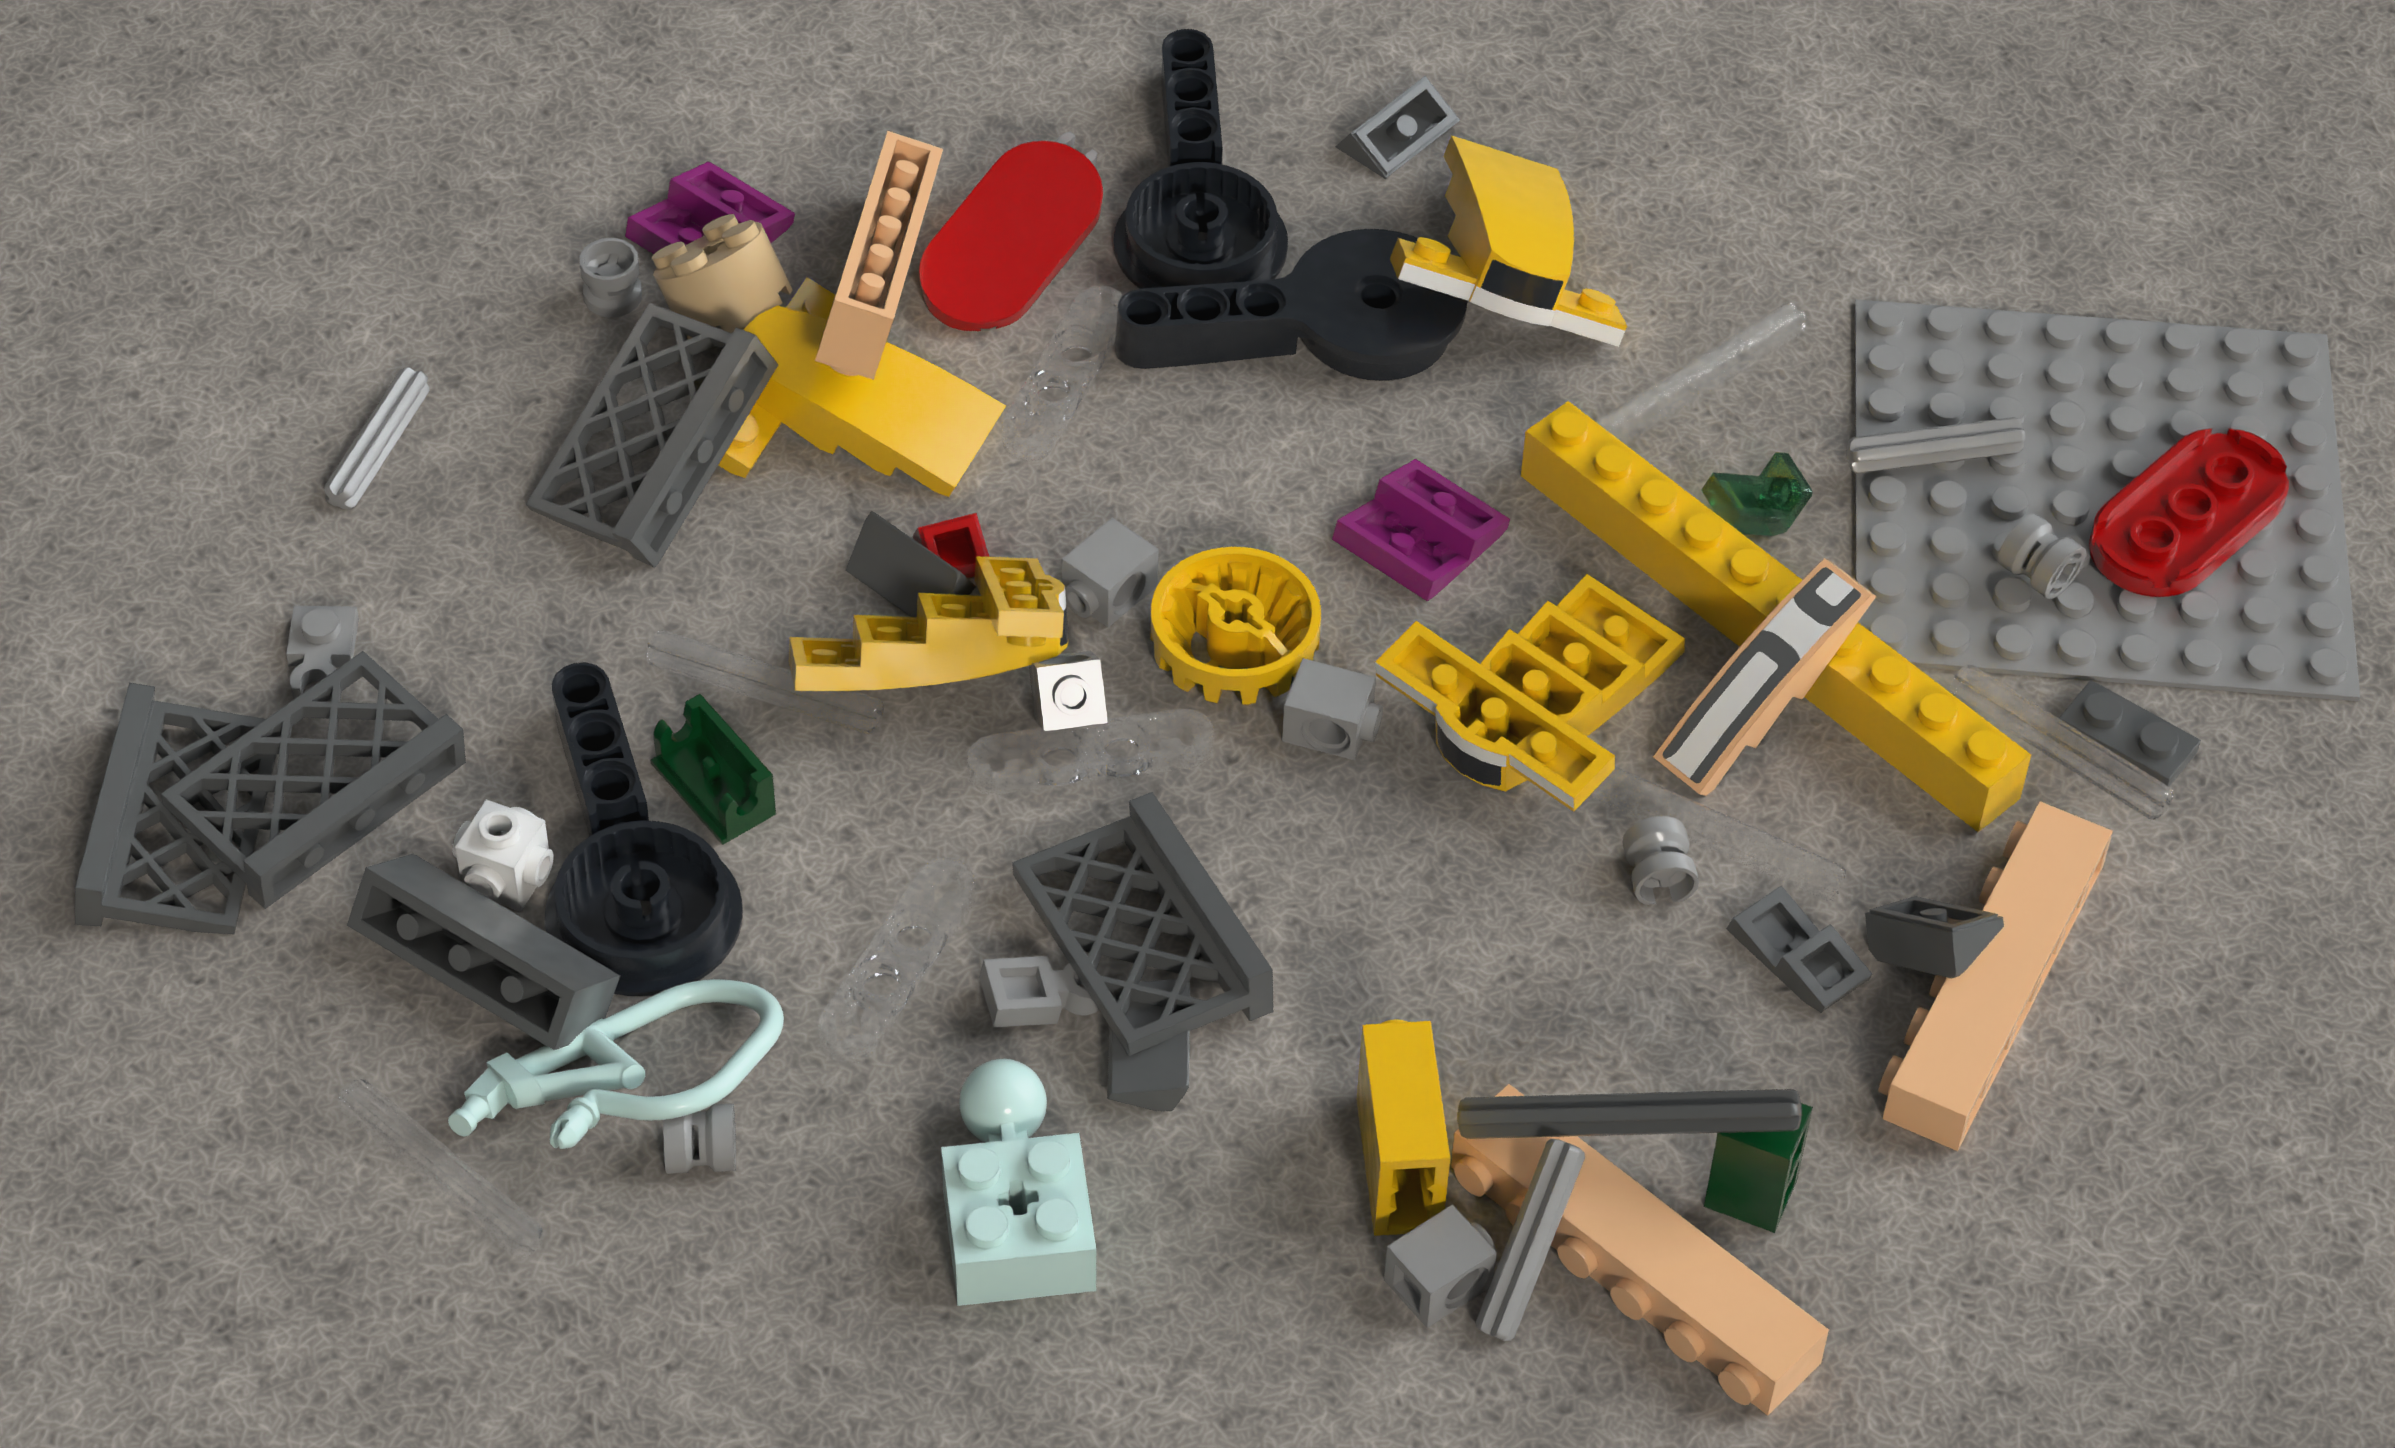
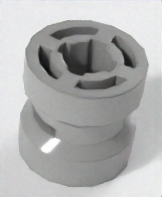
(610, 277)
(2041, 556)
(1659, 850)
(716, 1140)

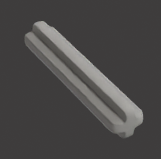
(376, 438)
(1935, 445)
(1530, 1239)

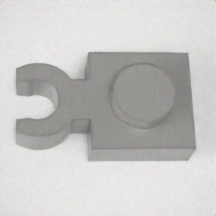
(319, 642)
(1030, 992)

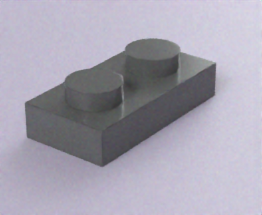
(2131, 732)

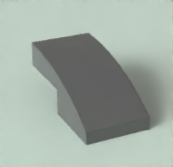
(1808, 961)

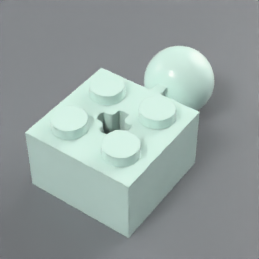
(1015, 1201)

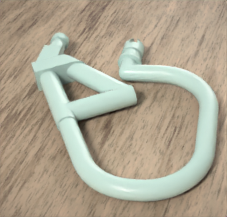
(528, 1084)

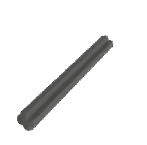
(1630, 1114)

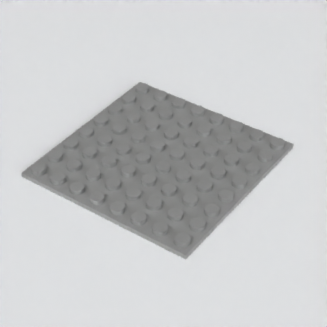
(2096, 413)

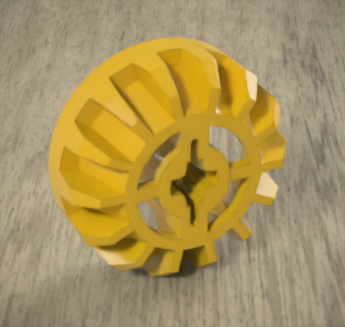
(1250, 611)

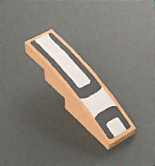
(1763, 676)

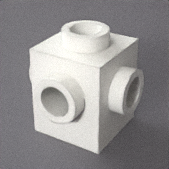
(503, 854)

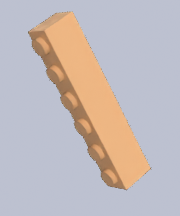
(879, 257)
(1978, 1014)
(1658, 1268)

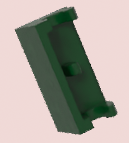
(714, 772)
(1756, 1173)

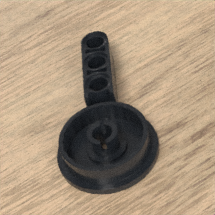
(1197, 193)
(1335, 299)
(632, 860)

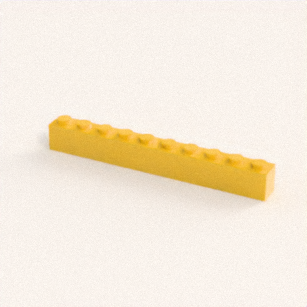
(1738, 584)

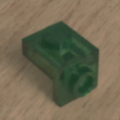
(1762, 502)

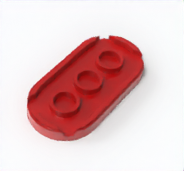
(1011, 236)
(2189, 512)

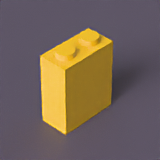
(1402, 1125)

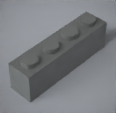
(482, 950)

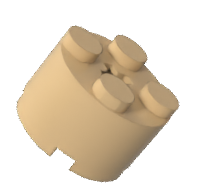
(722, 275)

